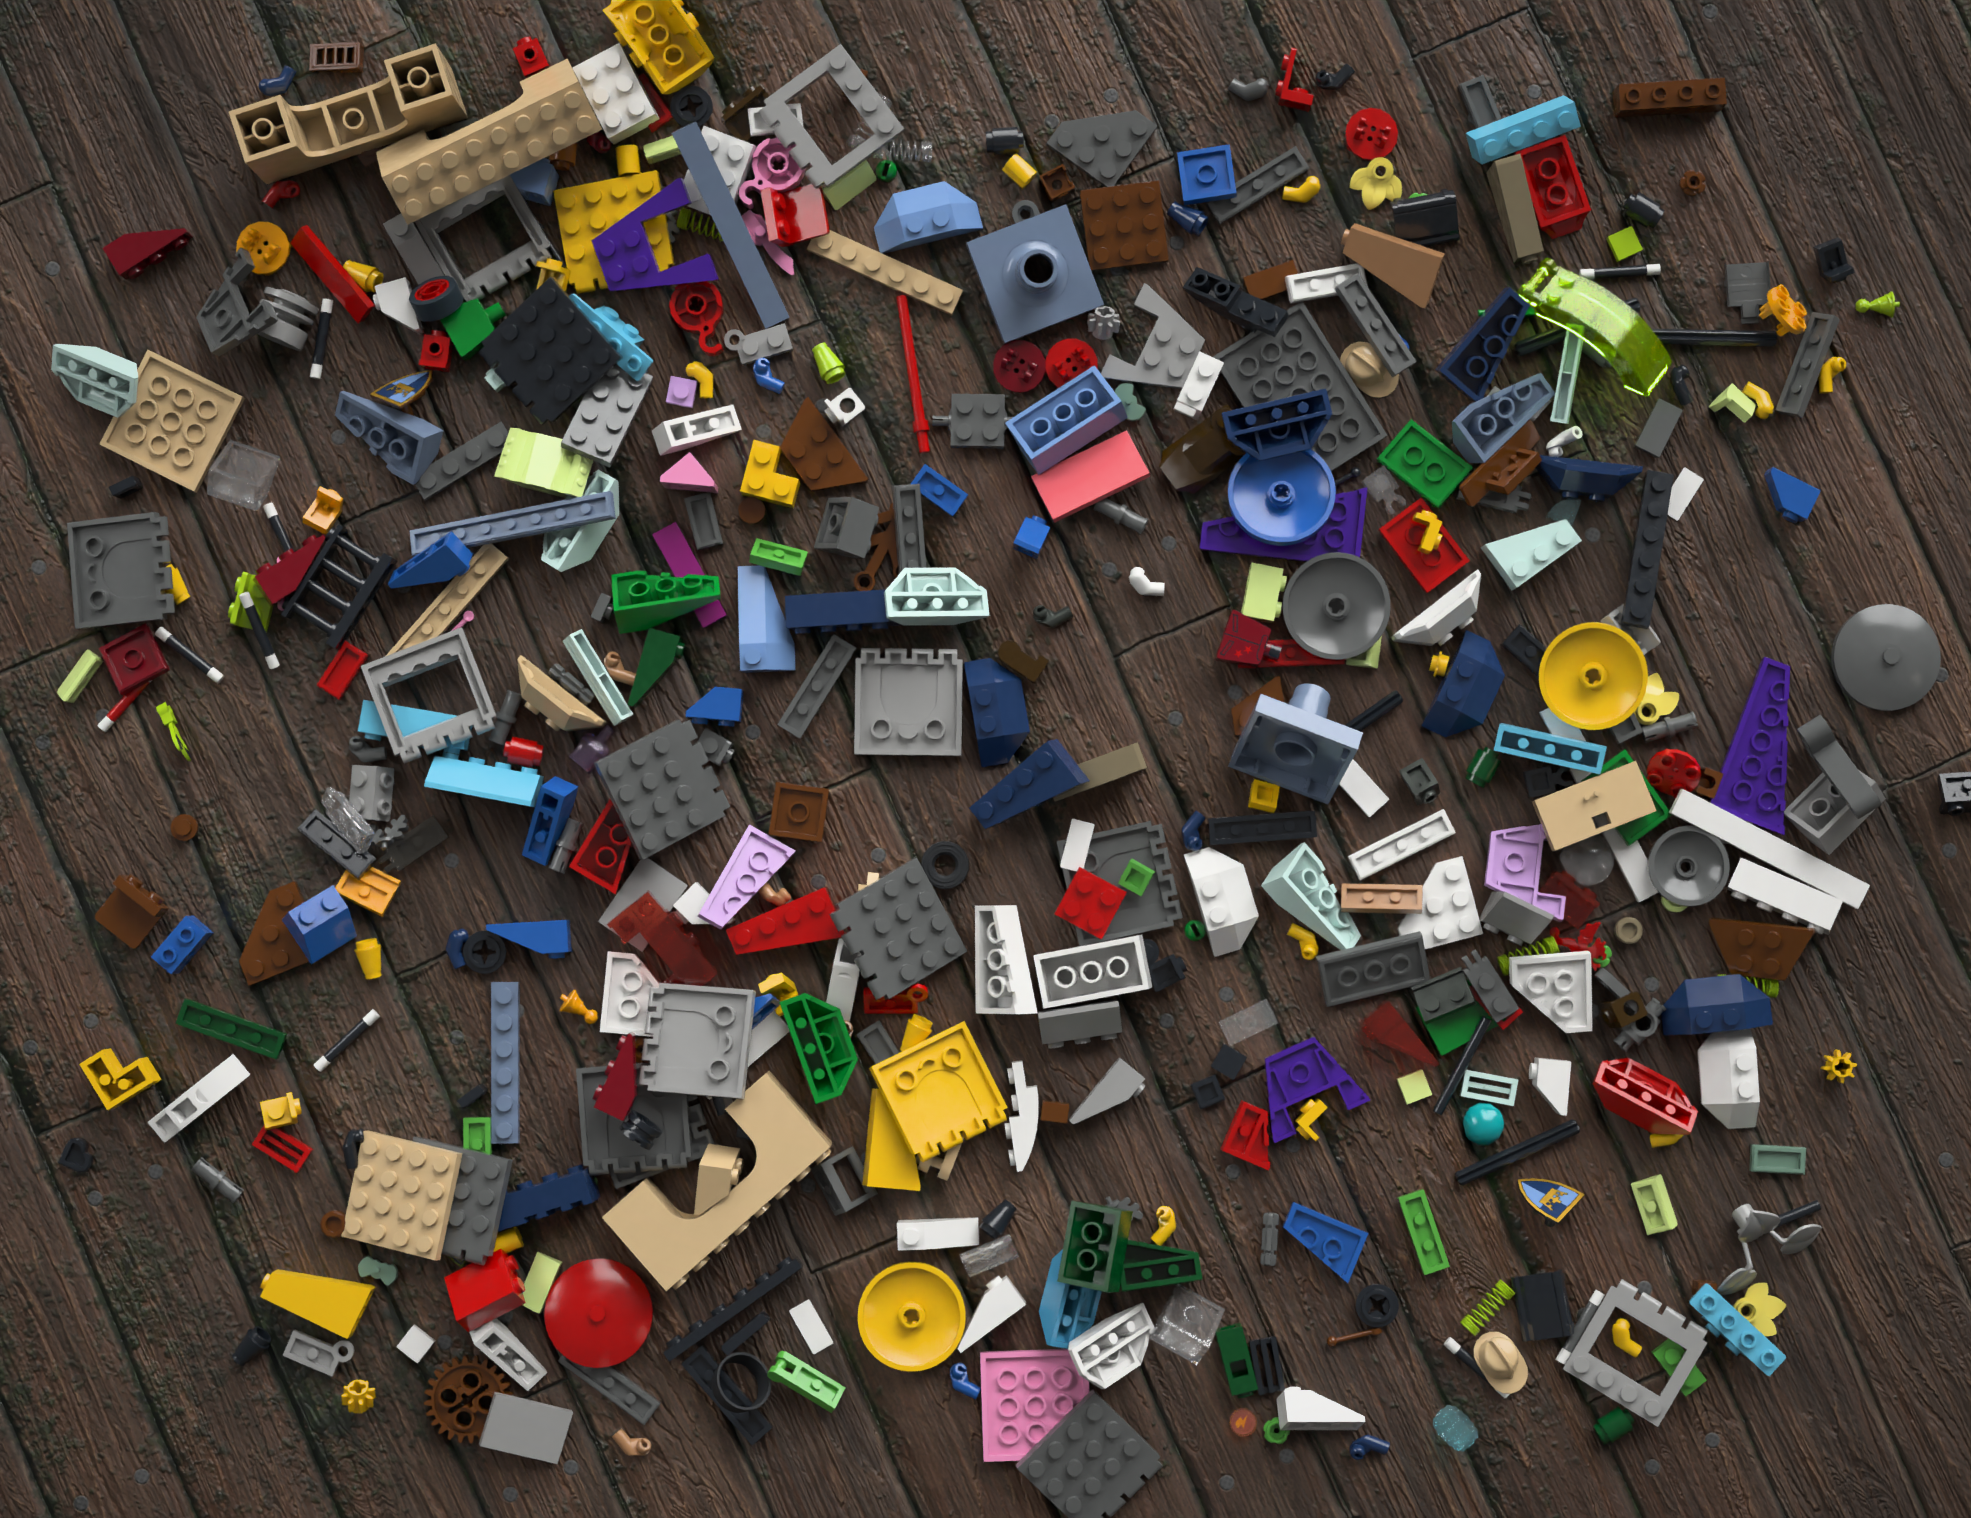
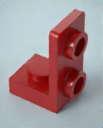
(1296, 98)

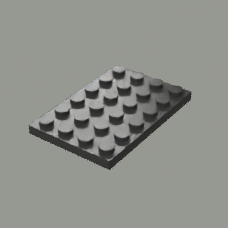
(1297, 363)

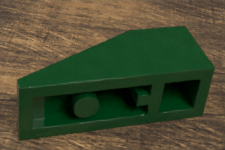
(657, 659)

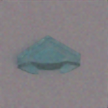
(1565, 509)

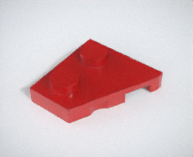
(1248, 1135)

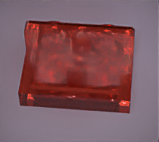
(1578, 901)

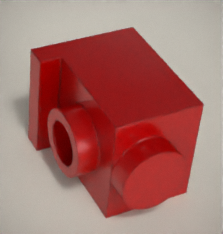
(534, 65)
(436, 361)

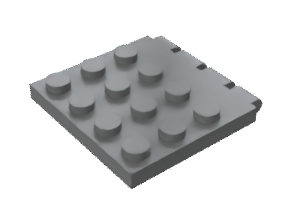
(908, 703)
(698, 1040)

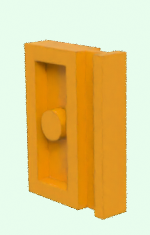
(371, 892)

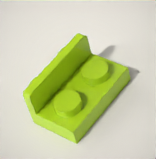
(236, 610)

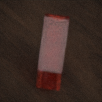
(1390, 1029)

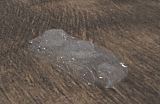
(348, 820)

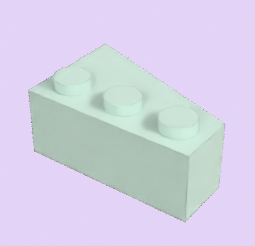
(1529, 552)

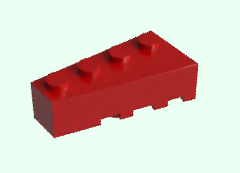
(604, 850)
(788, 925)

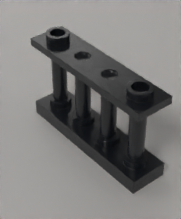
(351, 610)

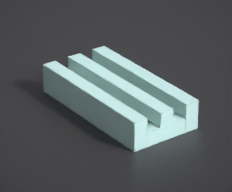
(1466, 1083)

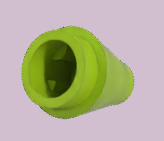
(828, 364)

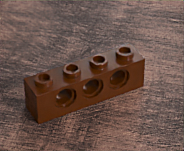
(1669, 97)

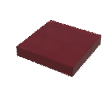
(134, 659)

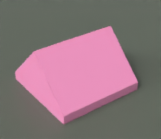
(689, 476)

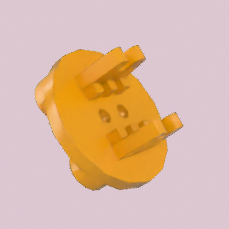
(272, 255)
(1786, 311)

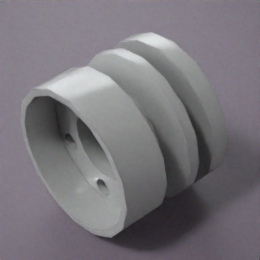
(290, 313)

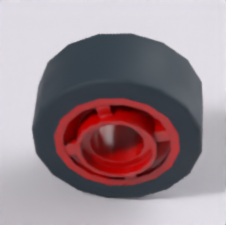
(436, 298)

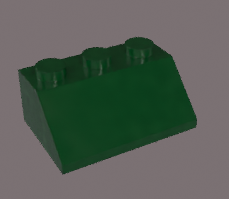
(1095, 1246)

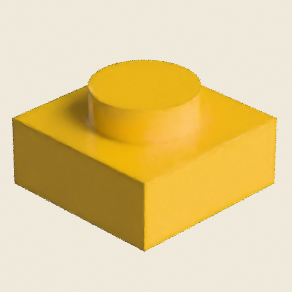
(1263, 796)

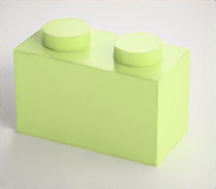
(1262, 592)

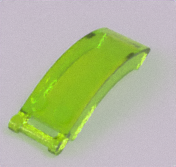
(1602, 322)

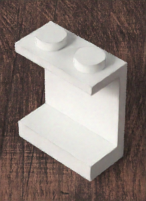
(1198, 386)

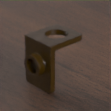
(1614, 1014)

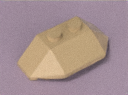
(554, 701)

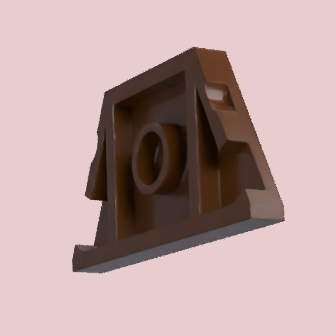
(818, 452)
(1760, 948)

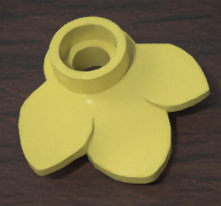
(1376, 187)
(1656, 700)
(1762, 1308)

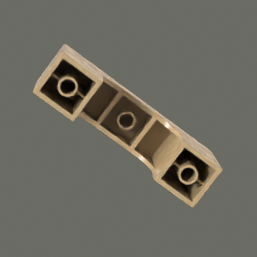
(293, 139)
(437, 172)
(675, 1241)

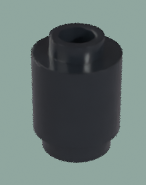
(1004, 140)
(1643, 210)

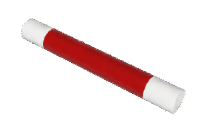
(120, 707)

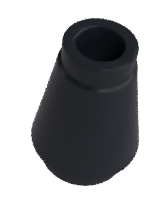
(998, 1219)
(252, 1345)

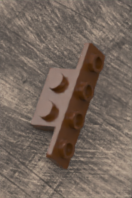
(1505, 467)

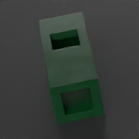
(1236, 1360)

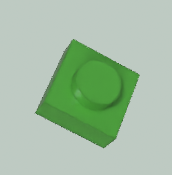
(1136, 877)

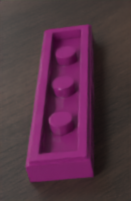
(683, 562)

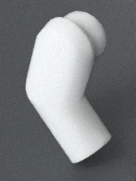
(1143, 585)

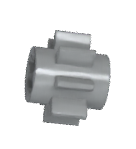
(1103, 322)

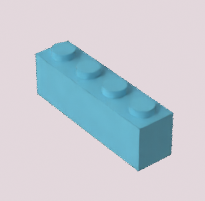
(1523, 129)
(409, 720)
(1550, 748)

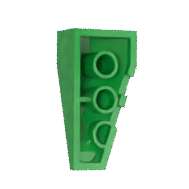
(649, 600)

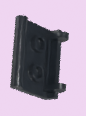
(1426, 218)
(1542, 1306)

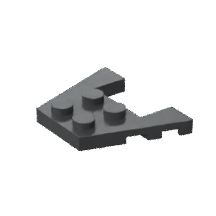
(225, 315)

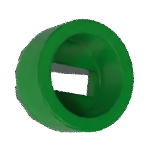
(891, 174)
(1189, 932)

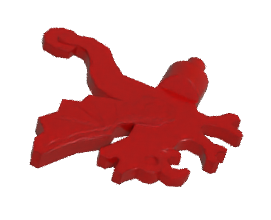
(1586, 937)

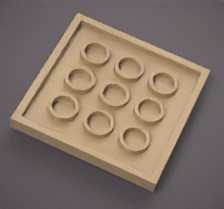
(174, 422)
(402, 1195)

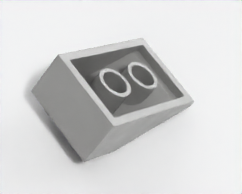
(1514, 917)

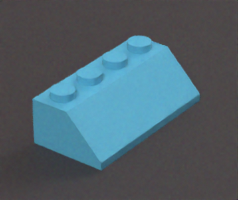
(484, 781)

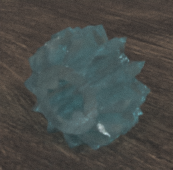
(1455, 1428)

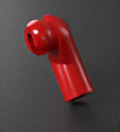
(279, 190)

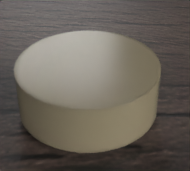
(1628, 930)

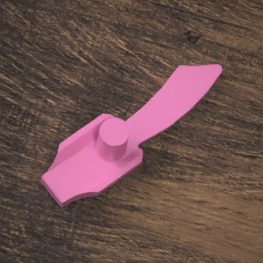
(757, 228)

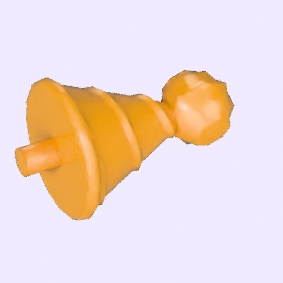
(574, 1005)

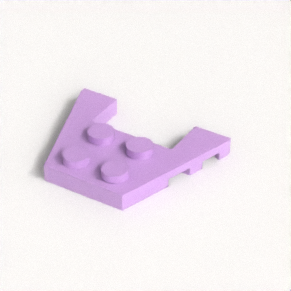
(1515, 867)

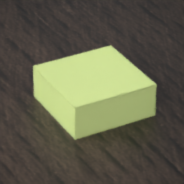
(1414, 1086)

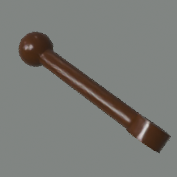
(1332, 1341)

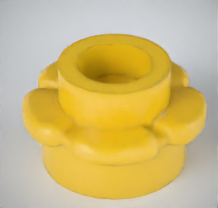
(1439, 664)

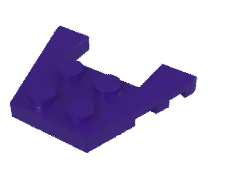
(1300, 1074)

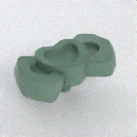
(1133, 410)
(373, 1267)

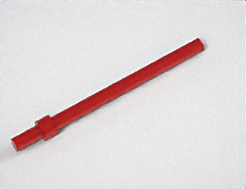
(920, 424)

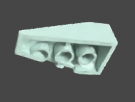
(1305, 893)

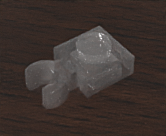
(1382, 486)

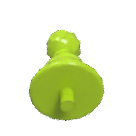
(1883, 305)

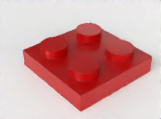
(1090, 903)

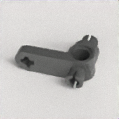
(1630, 1033)

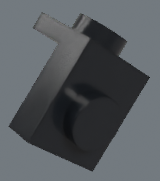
(1832, 260)
(1167, 972)

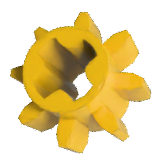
(1834, 1060)
(358, 1396)

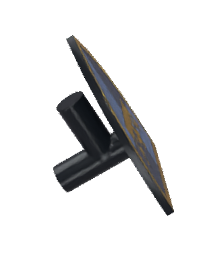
(1549, 1198)

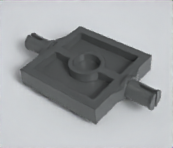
(976, 421)

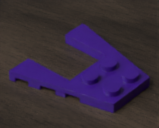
(628, 255)

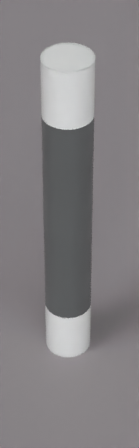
(1580, 1326)

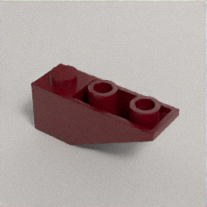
(138, 250)
(283, 577)
(621, 1084)

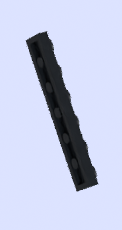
(1647, 549)
(723, 1313)

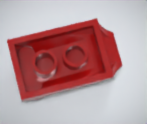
(1555, 187)

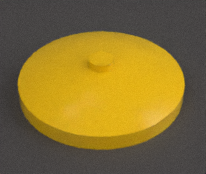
(1593, 676)
(911, 1316)

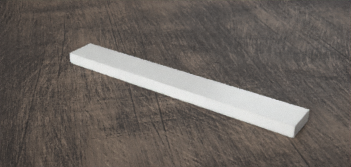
(1769, 848)
(1629, 858)

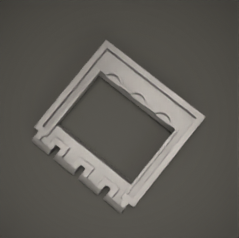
(860, 94)
(513, 263)
(414, 662)
(1616, 1384)

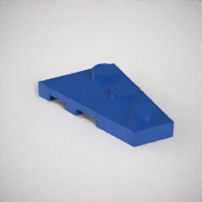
(1327, 1238)

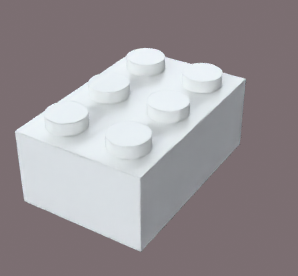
(616, 93)
(733, 161)

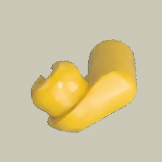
(1304, 192)
(1828, 372)
(703, 376)
(1307, 941)

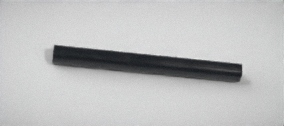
(1462, 1065)

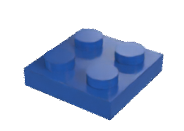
(1206, 174)

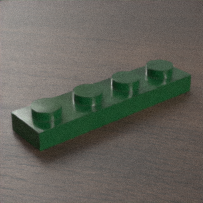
(231, 1028)

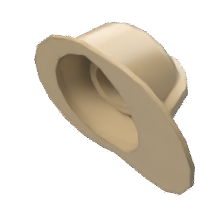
(1368, 370)
(1500, 1362)

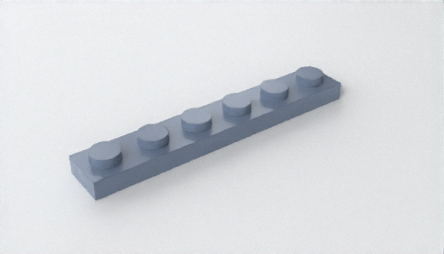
(505, 1062)

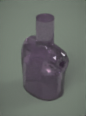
(591, 749)

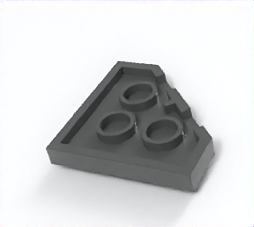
(1103, 144)

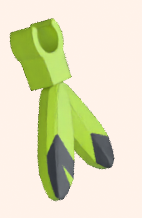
(169, 720)

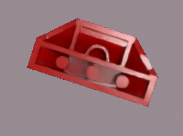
(1644, 1097)

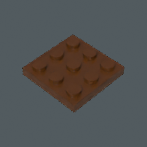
(1124, 225)

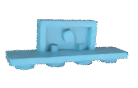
(621, 335)
(1738, 1331)

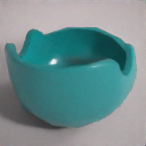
(1483, 1124)

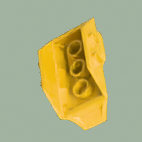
(661, 40)

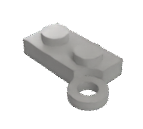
(760, 344)
(316, 1352)

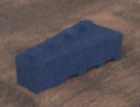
(1479, 352)
(836, 611)
(1035, 781)
(548, 1196)

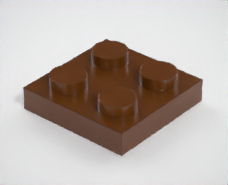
(799, 811)

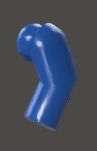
(764, 376)
(960, 1381)

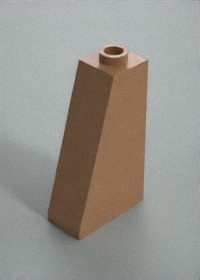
(1397, 262)

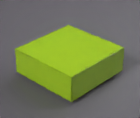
(1624, 244)

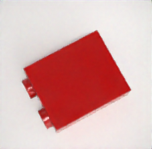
(485, 1291)

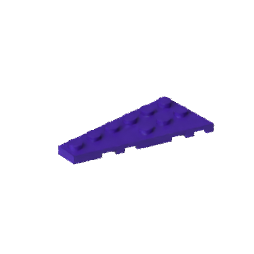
(1339, 534)
(1758, 753)

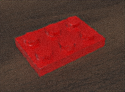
(1405, 538)

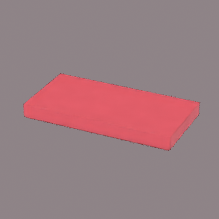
(1090, 476)

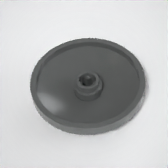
(1336, 606)
(1886, 657)

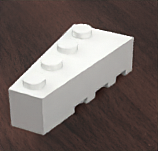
(1785, 896)
(1001, 963)

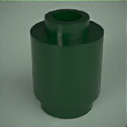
(1483, 767)
(1614, 1425)

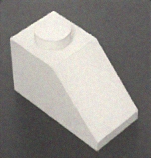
(394, 302)
(691, 903)
(1552, 1081)

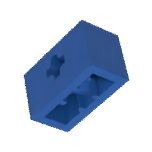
(182, 944)

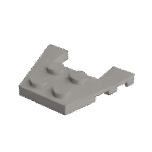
(1168, 351)

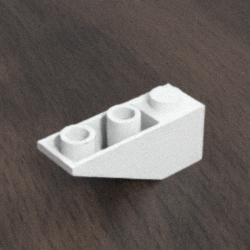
(843, 980)

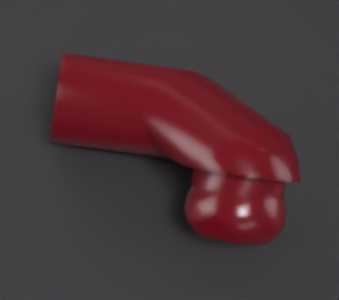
(599, 142)

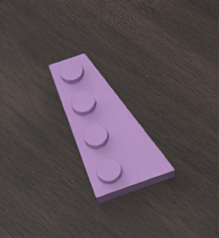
(746, 872)

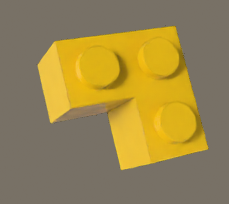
(763, 481)
(118, 1084)

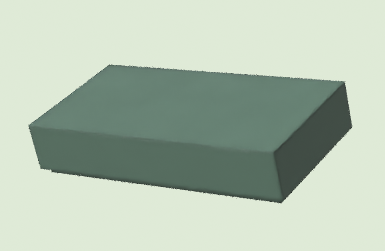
(1777, 1159)

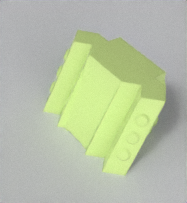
(542, 465)

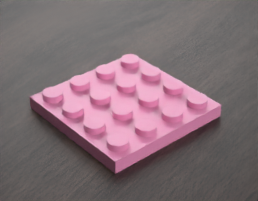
(1025, 1398)

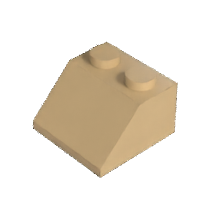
(716, 1175)

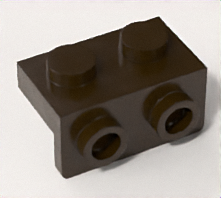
(736, 116)

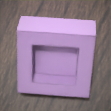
(681, 392)

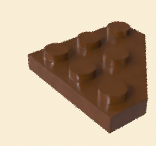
(270, 944)

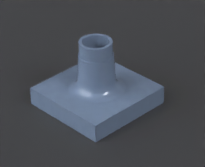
(1014, 300)
(1296, 744)

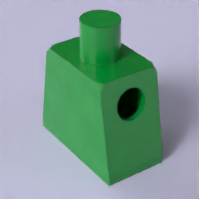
(471, 325)

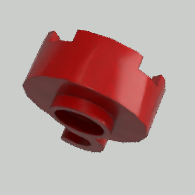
(698, 322)

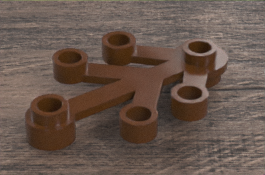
(885, 541)

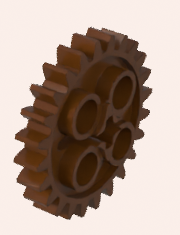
(455, 1378)

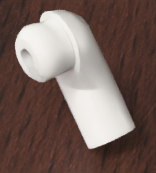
(1564, 438)

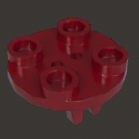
(1008, 359)

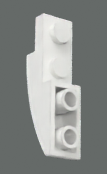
(198, 1098)
(1022, 1126)

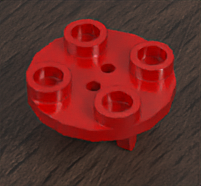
(1359, 129)
(1079, 353)
(1663, 766)

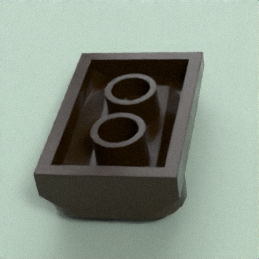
(1200, 455)

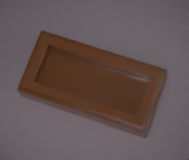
(1269, 281)

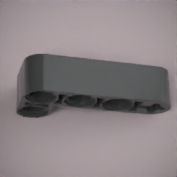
(1838, 767)

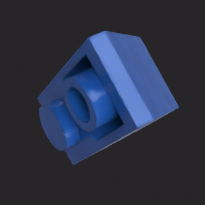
(720, 705)

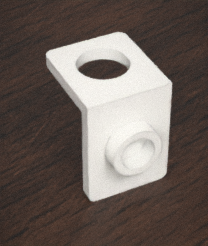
(833, 408)

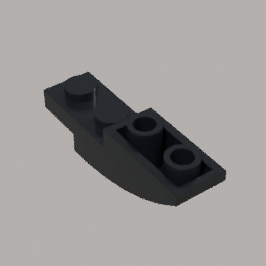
(1234, 304)

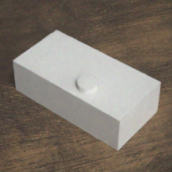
(1092, 971)

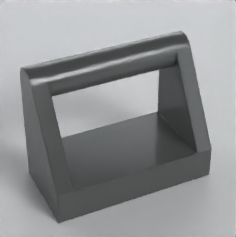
(832, 1186)

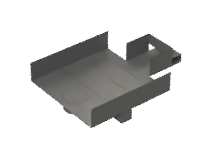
(1748, 288)

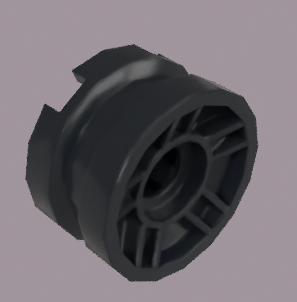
(641, 1129)

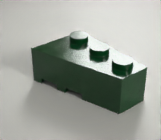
(1158, 1266)

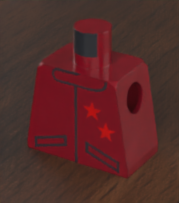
(1246, 642)

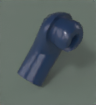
(278, 85)
(1190, 832)
(454, 946)
(1366, 1444)

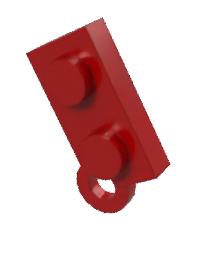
(902, 1003)

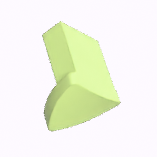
(1735, 402)

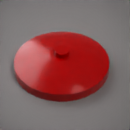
(598, 1313)

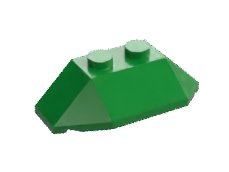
(820, 1044)

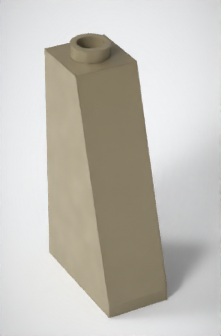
(1515, 208)
(1109, 768)

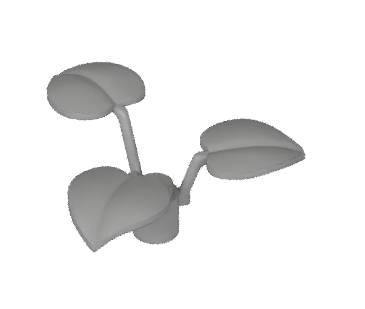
(1752, 1226)

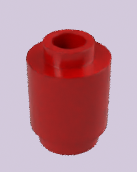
(523, 752)

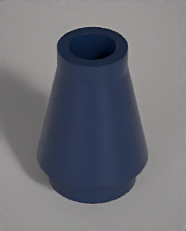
(1188, 218)

